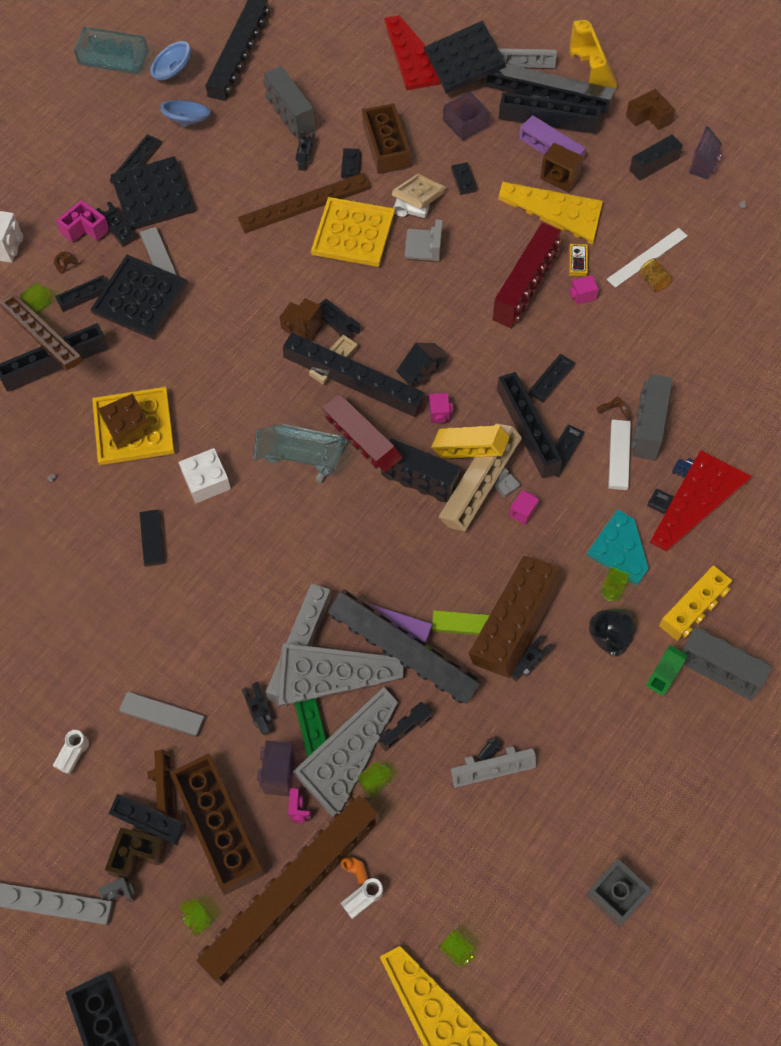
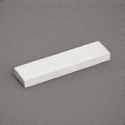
(619, 455)

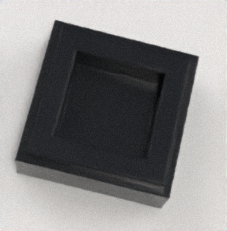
(660, 501)

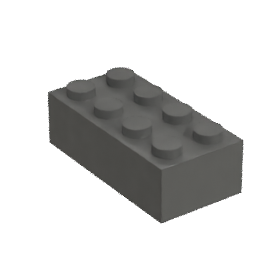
(289, 102)
(651, 417)
(725, 664)

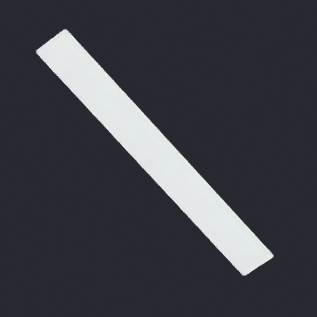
(654, 252)

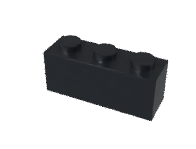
(655, 157)

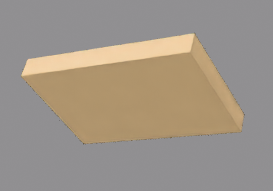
(419, 191)

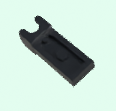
(118, 226)
(338, 320)
(419, 717)

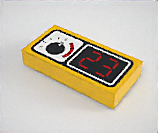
(578, 260)

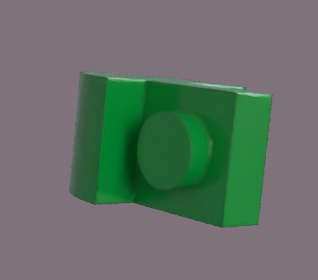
(666, 670)

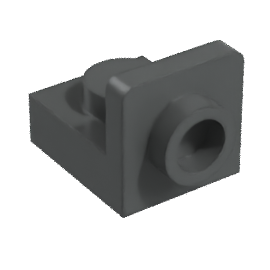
(114, 889)

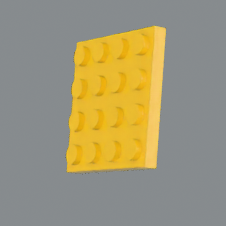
(353, 232)
(158, 443)

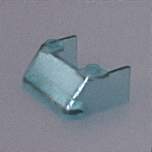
(298, 445)

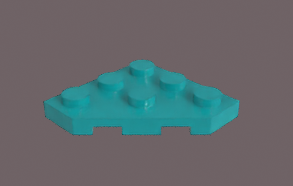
(620, 547)

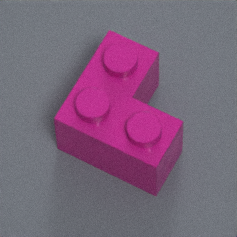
(82, 220)

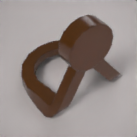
(66, 259)
(604, 407)

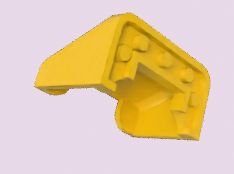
(588, 47)

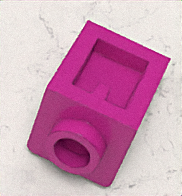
(295, 804)

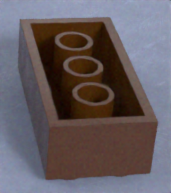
(386, 137)

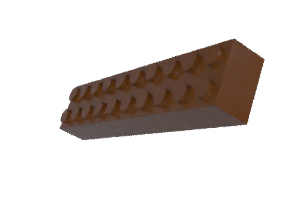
(288, 891)

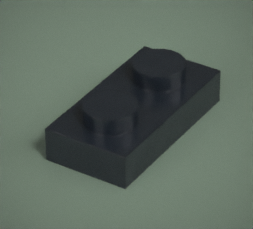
(350, 163)
(463, 178)

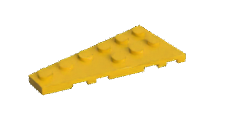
(558, 209)
(431, 1010)

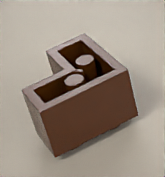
(650, 107)
(302, 319)

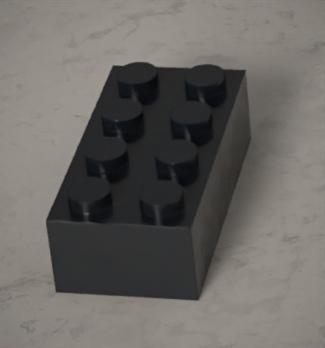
(424, 472)
(101, 1013)

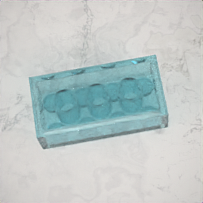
(111, 50)

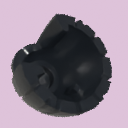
(612, 630)

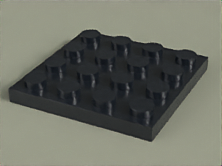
(464, 57)
(152, 193)
(139, 296)

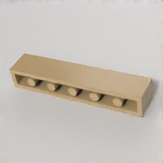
(476, 485)

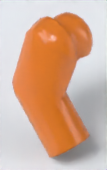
(355, 866)

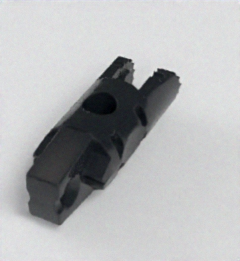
(304, 150)
(526, 666)
(258, 709)

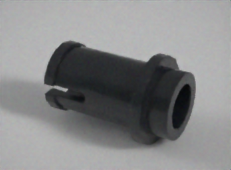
(489, 749)

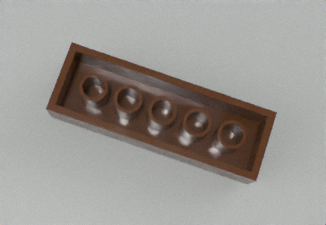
(516, 616)
(217, 824)

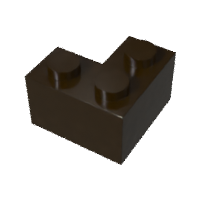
(130, 848)

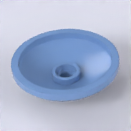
(171, 61)
(185, 112)

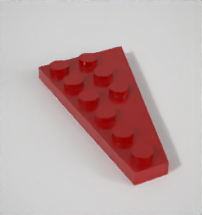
(700, 494)

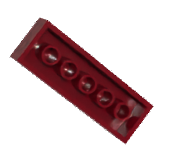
(527, 275)

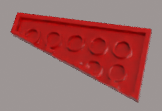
(410, 55)

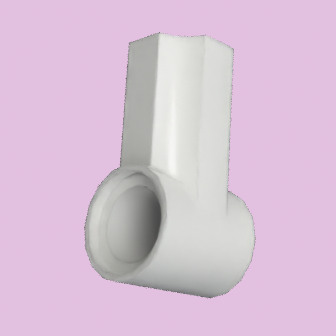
(403, 208)
(70, 754)
(361, 899)

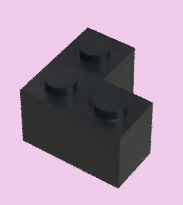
(420, 361)

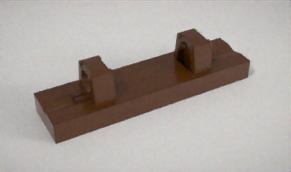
(164, 783)

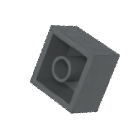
(618, 893)

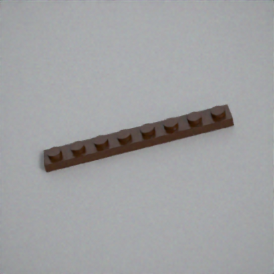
(303, 203)
(41, 332)

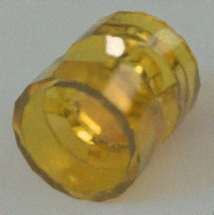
(655, 275)

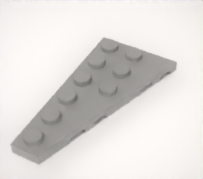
(322, 672)
(339, 760)

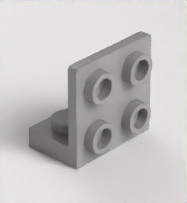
(424, 243)

